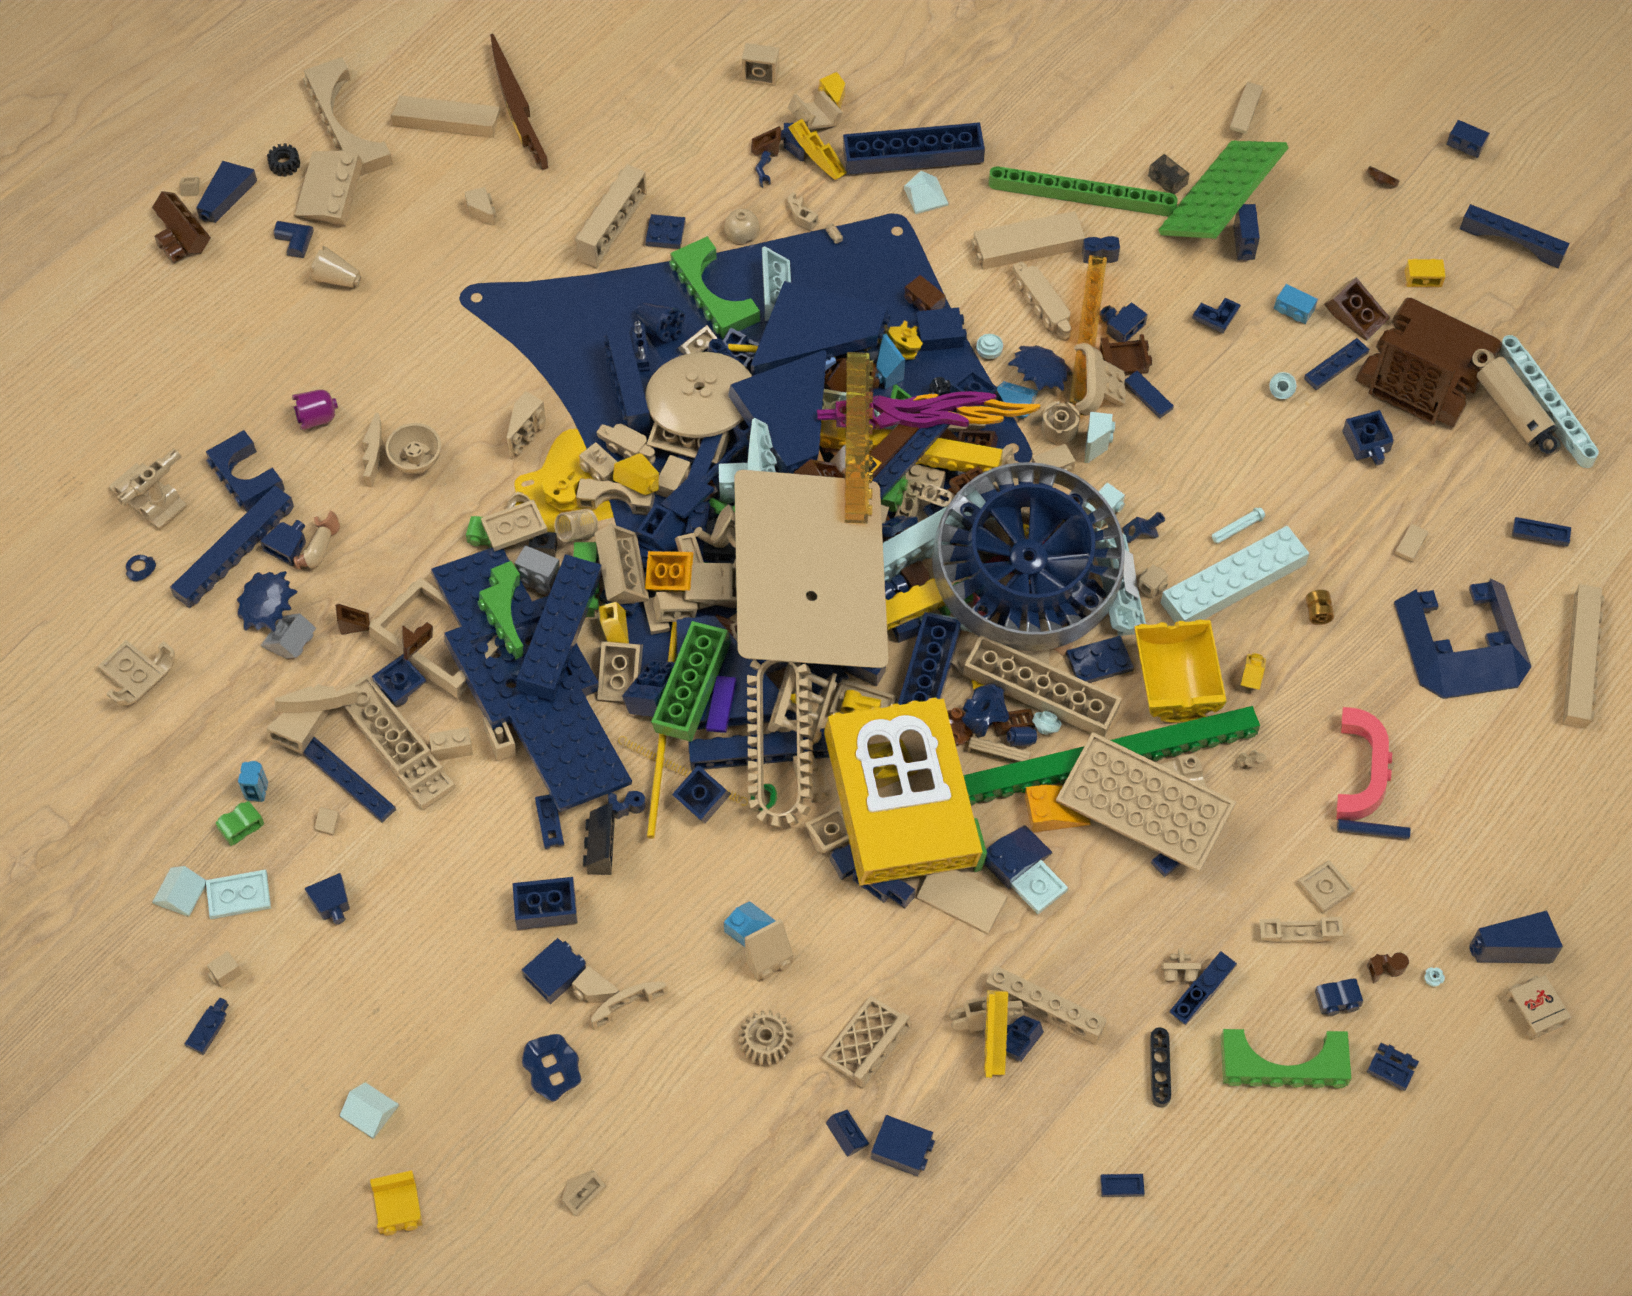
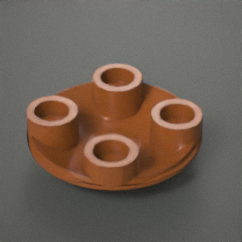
(960, 731)

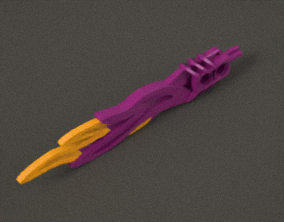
(934, 410)

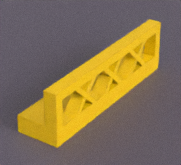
(995, 1033)

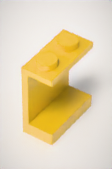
(396, 1202)

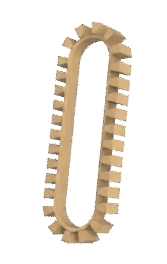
(765, 814)

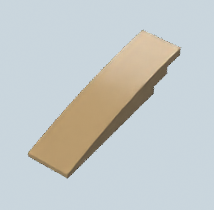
(398, 744)

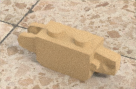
(626, 441)
(974, 1014)

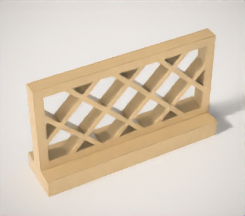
(883, 1046)

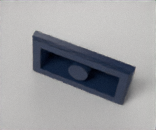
(847, 1132)

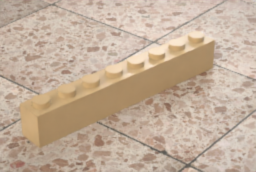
(1582, 656)

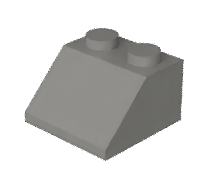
(290, 636)

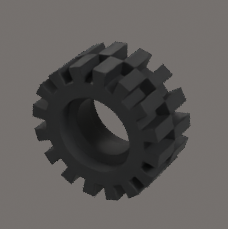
(283, 152)

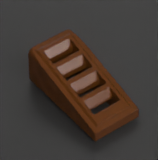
(978, 434)
(1003, 727)

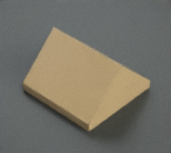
(828, 830)

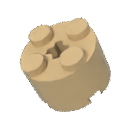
(1060, 422)

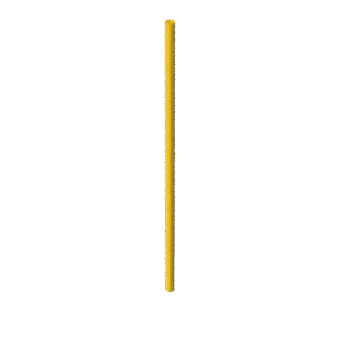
(660, 751)

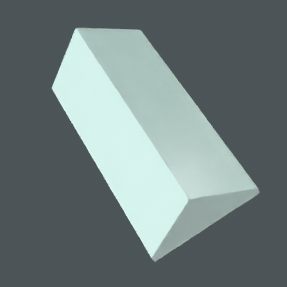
(775, 271)

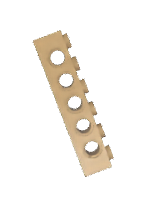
(1048, 1005)

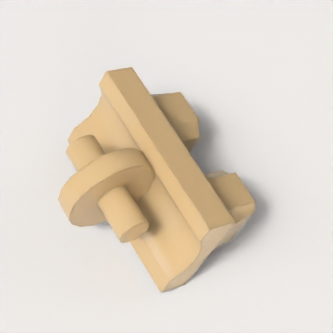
(1170, 969)

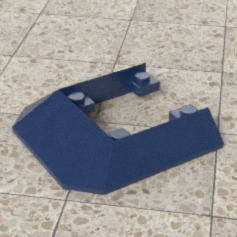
(1468, 671)

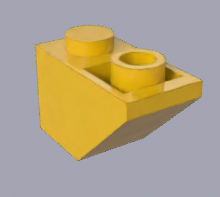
(834, 87)
(614, 622)
(1253, 671)

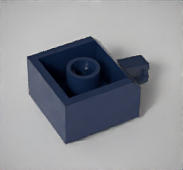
(1368, 436)

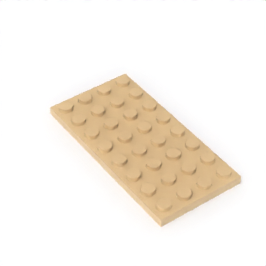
(1146, 802)

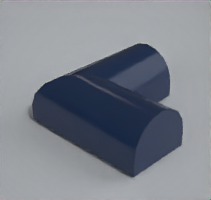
(297, 234)
(1217, 319)

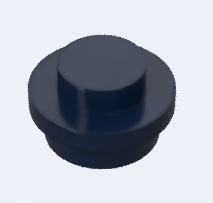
(1107, 312)

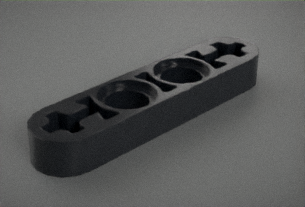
(1163, 1067)

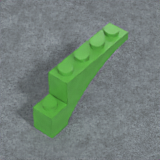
(497, 605)

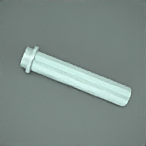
(1235, 527)

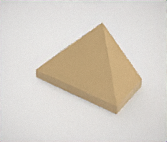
(581, 1191)

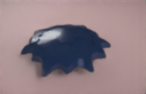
(1041, 367)
(265, 600)

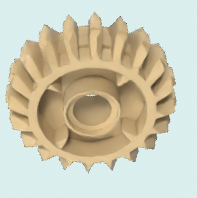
(765, 1025)

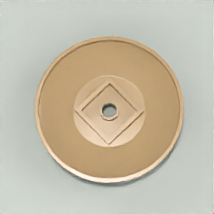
(693, 412)

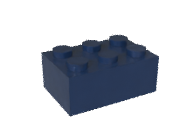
(545, 903)

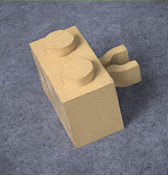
(597, 463)

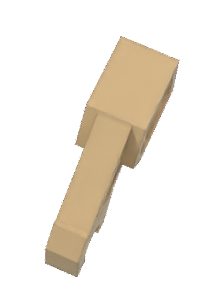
(802, 215)

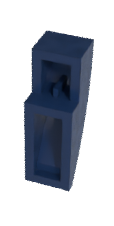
(894, 889)

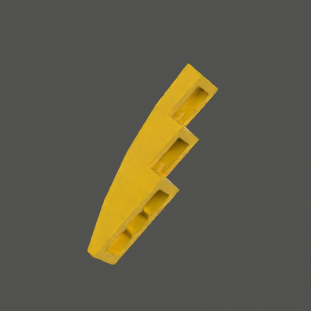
(821, 154)

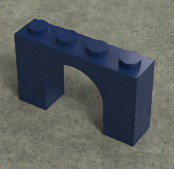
(224, 459)

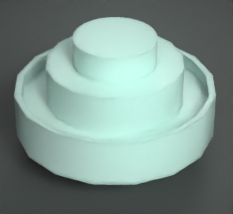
(989, 346)
(1283, 385)
(1046, 722)

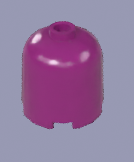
(314, 408)

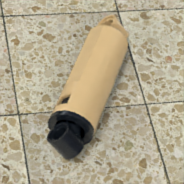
(1516, 401)

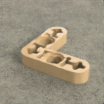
(916, 497)

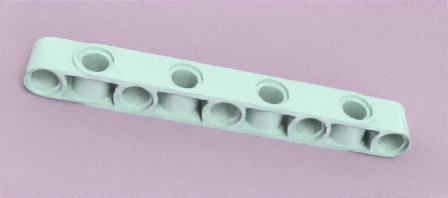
(1569, 428)

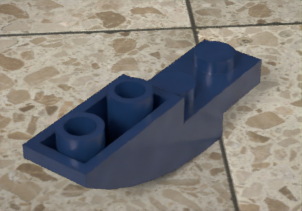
(1203, 988)

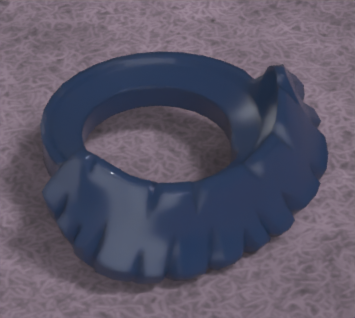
(140, 575)

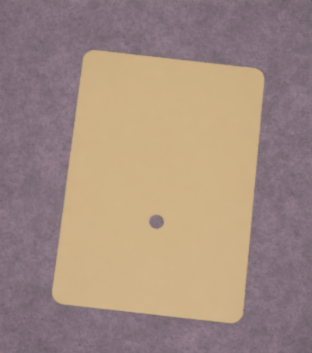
(798, 542)

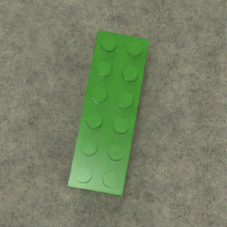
(691, 681)

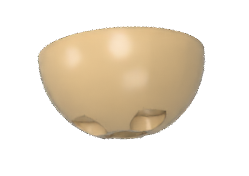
(413, 448)

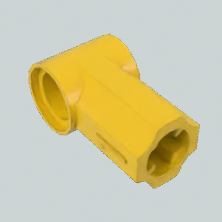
(854, 700)

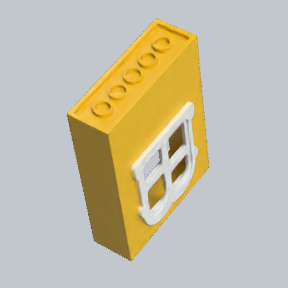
(907, 831)

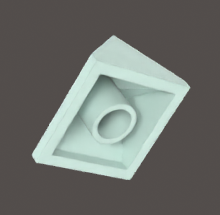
(925, 193)

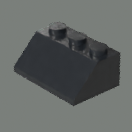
(599, 841)

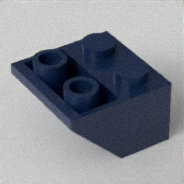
(661, 529)

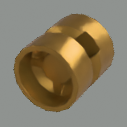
(1319, 607)

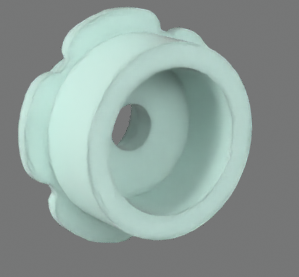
(1430, 980)

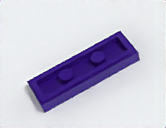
(721, 704)

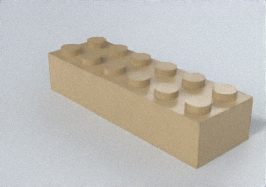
(611, 216)

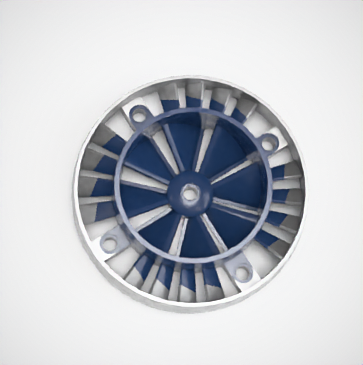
(1056, 569)

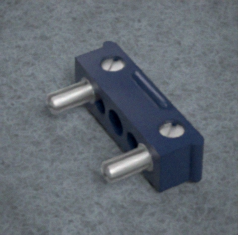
(640, 346)

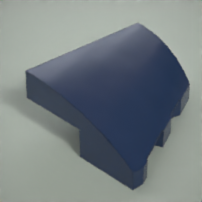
(736, 337)
(1022, 1037)

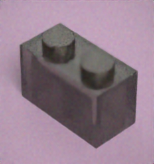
(1168, 174)

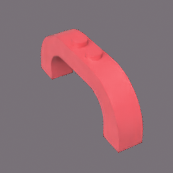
(1365, 803)

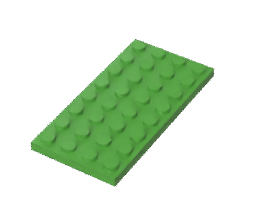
(1223, 189)

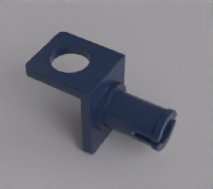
(1144, 526)

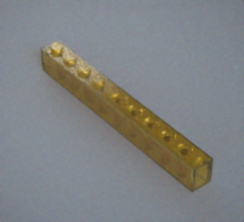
(1088, 324)
(857, 438)

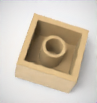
(760, 64)

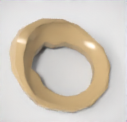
(519, 496)

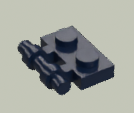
(1391, 1071)

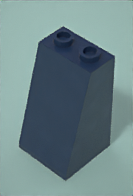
(1518, 941)

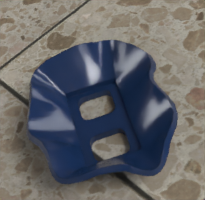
(566, 1063)

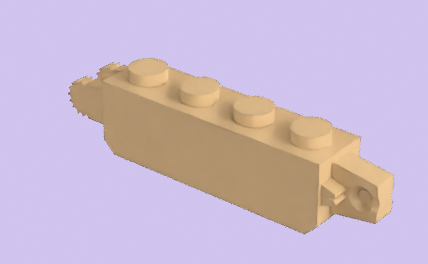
(1043, 299)

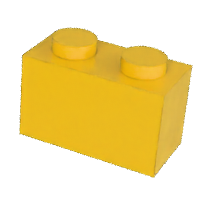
(1425, 273)

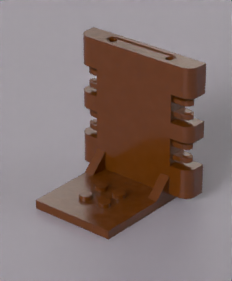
(1427, 363)

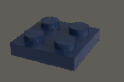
(665, 231)

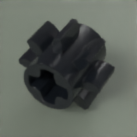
(939, 386)

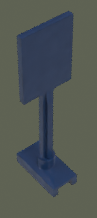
(693, 491)

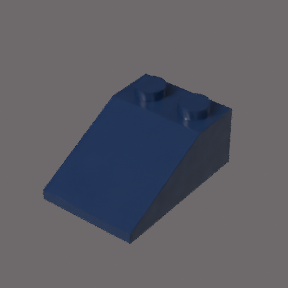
(1015, 855)

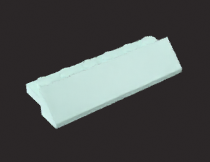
(1126, 609)

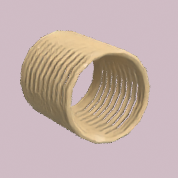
(574, 527)

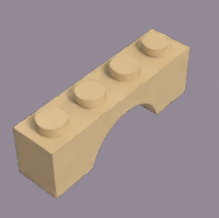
(593, 493)

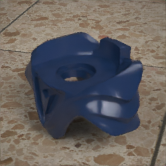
(984, 708)

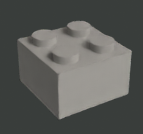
(537, 569)

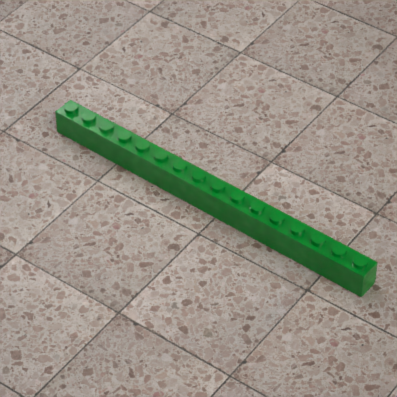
(1151, 744)

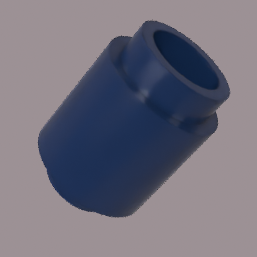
(1021, 736)

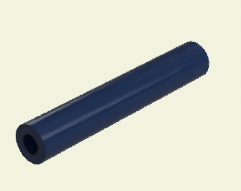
(1373, 829)

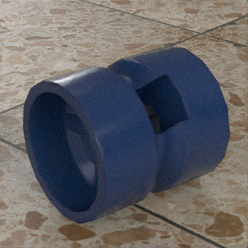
(895, 585)

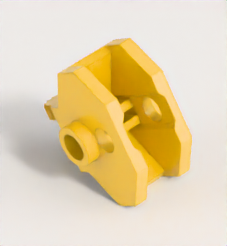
(905, 340)
(562, 491)

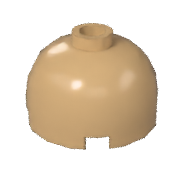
(741, 226)

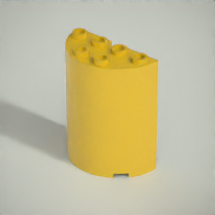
(1180, 670)

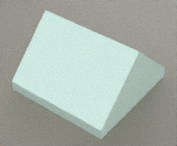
(180, 890)
(368, 1109)

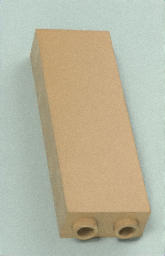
(1028, 240)

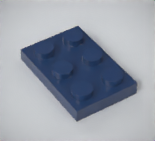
(1100, 660)

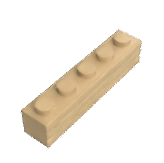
(997, 751)

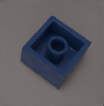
(701, 794)

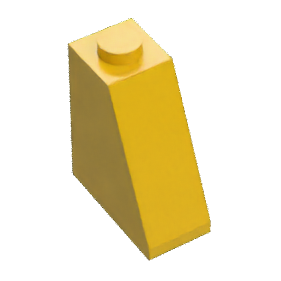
(637, 474)

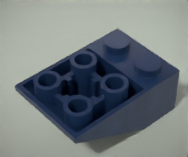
(647, 689)

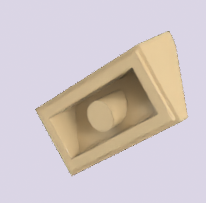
(698, 341)

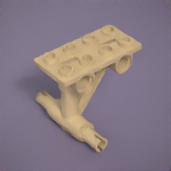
(147, 495)

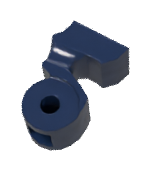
(633, 803)

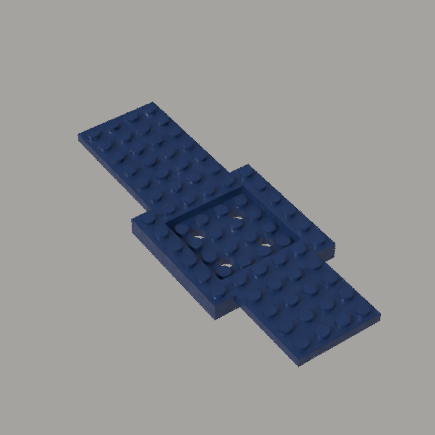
(558, 734)

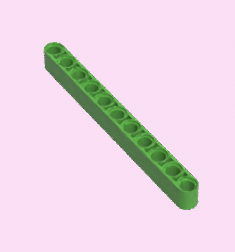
(1082, 191)

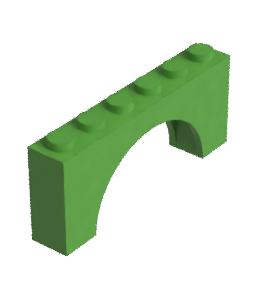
(723, 314)
(1245, 1066)

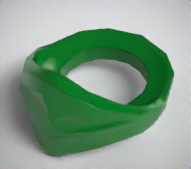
(773, 797)

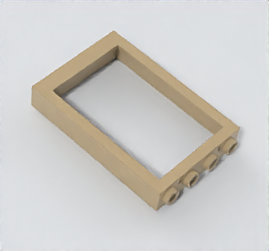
(454, 685)

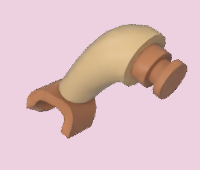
(317, 548)

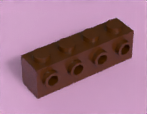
(181, 222)

